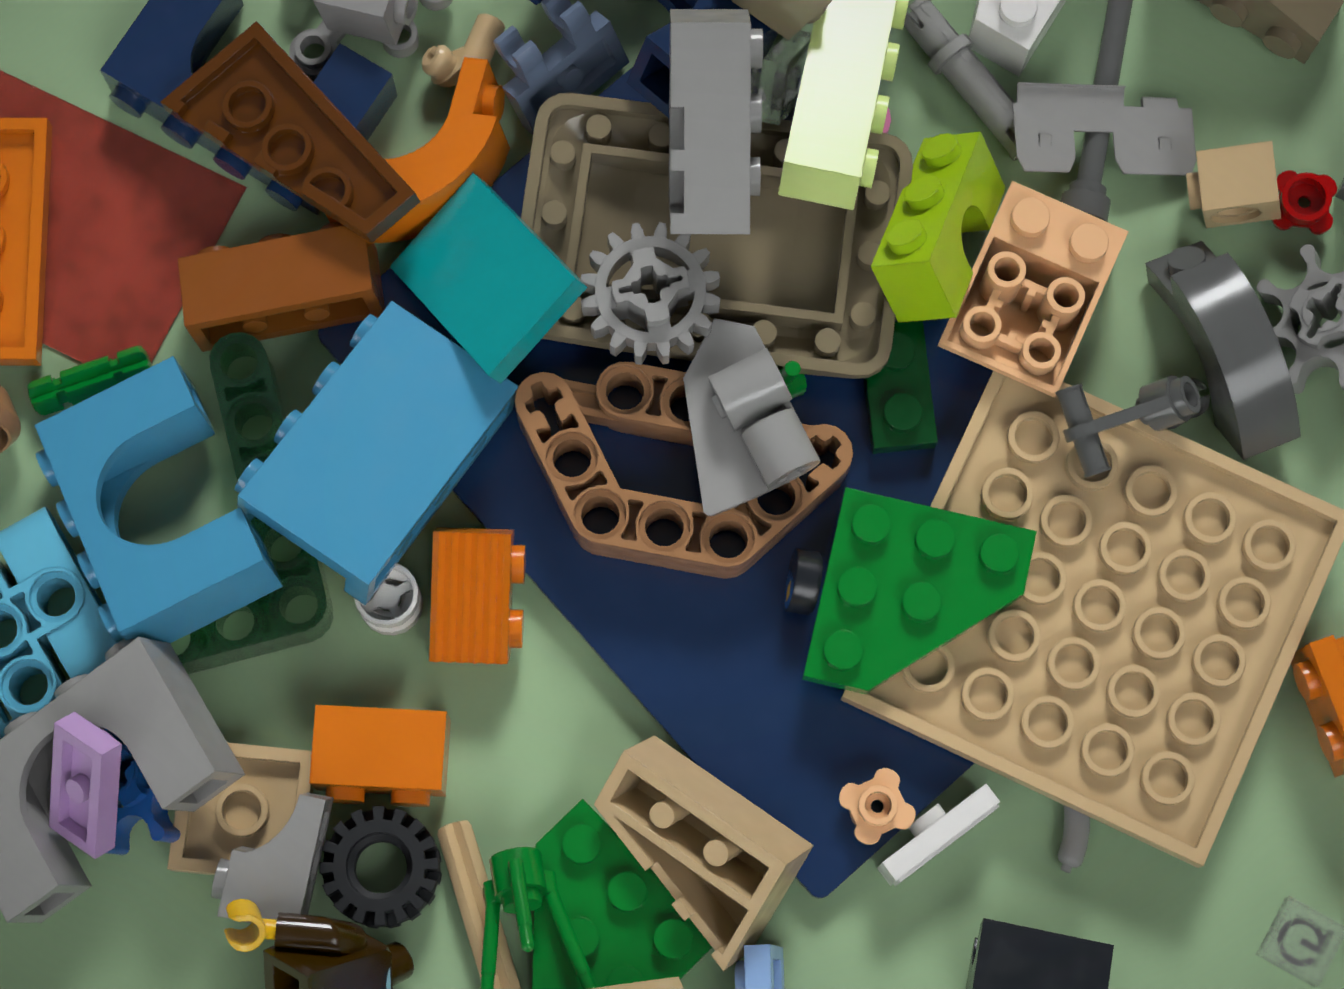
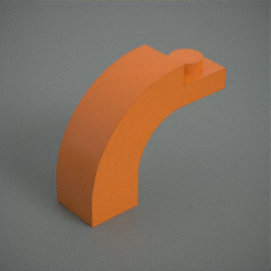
(464, 145)

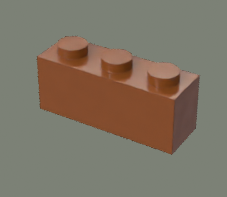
(280, 285)

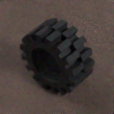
(352, 839)

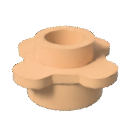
(872, 824)

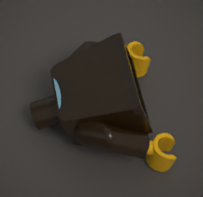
(317, 951)

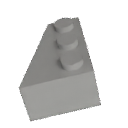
(713, 120)

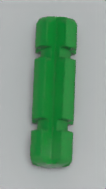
(86, 380)

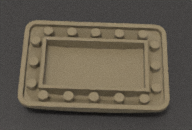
(794, 277)

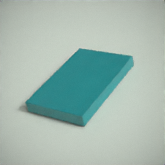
(488, 278)

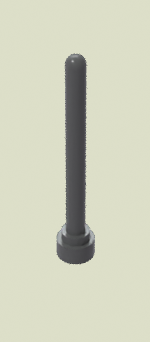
(1087, 191)

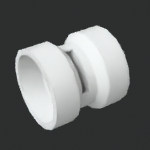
(388, 596)

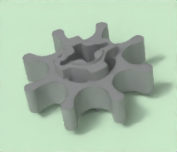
(1305, 305)

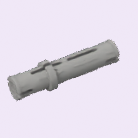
(955, 59)

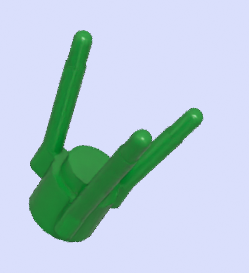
(519, 886)

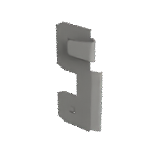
(1145, 138)

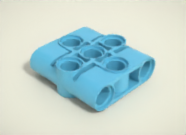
(42, 565)

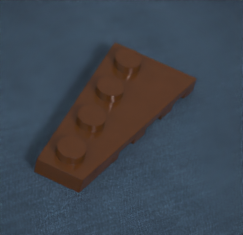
(285, 127)

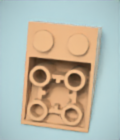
(1034, 289)

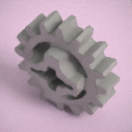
(674, 285)

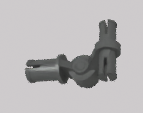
(1160, 405)

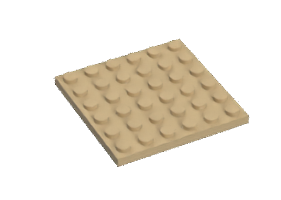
(1143, 626)

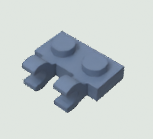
(574, 64)

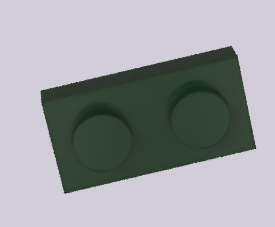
(901, 395)

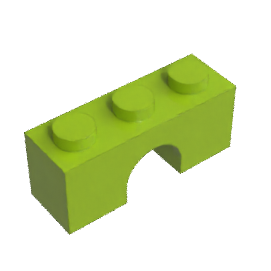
(922, 251)

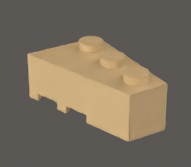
(703, 842)

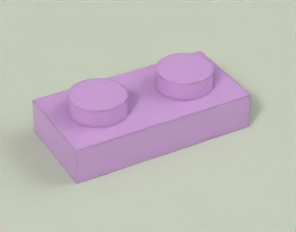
(84, 784)

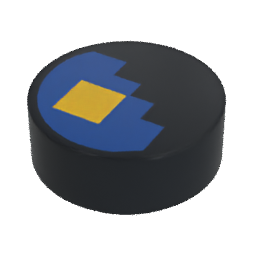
(803, 581)

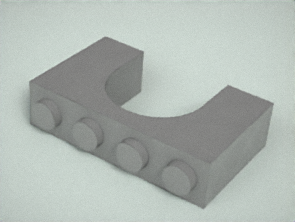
(163, 722)

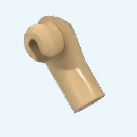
(445, 65)

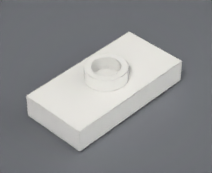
(937, 831)

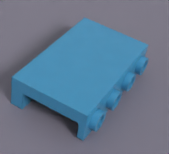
(376, 448)

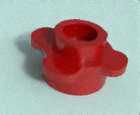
(1314, 187)

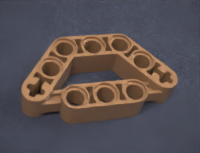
(652, 418)

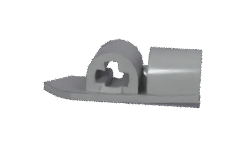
(742, 420)

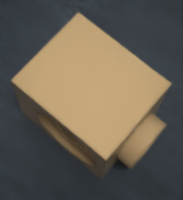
(1235, 185)

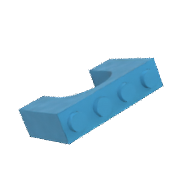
(95, 459)

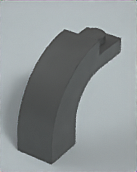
(1236, 346)

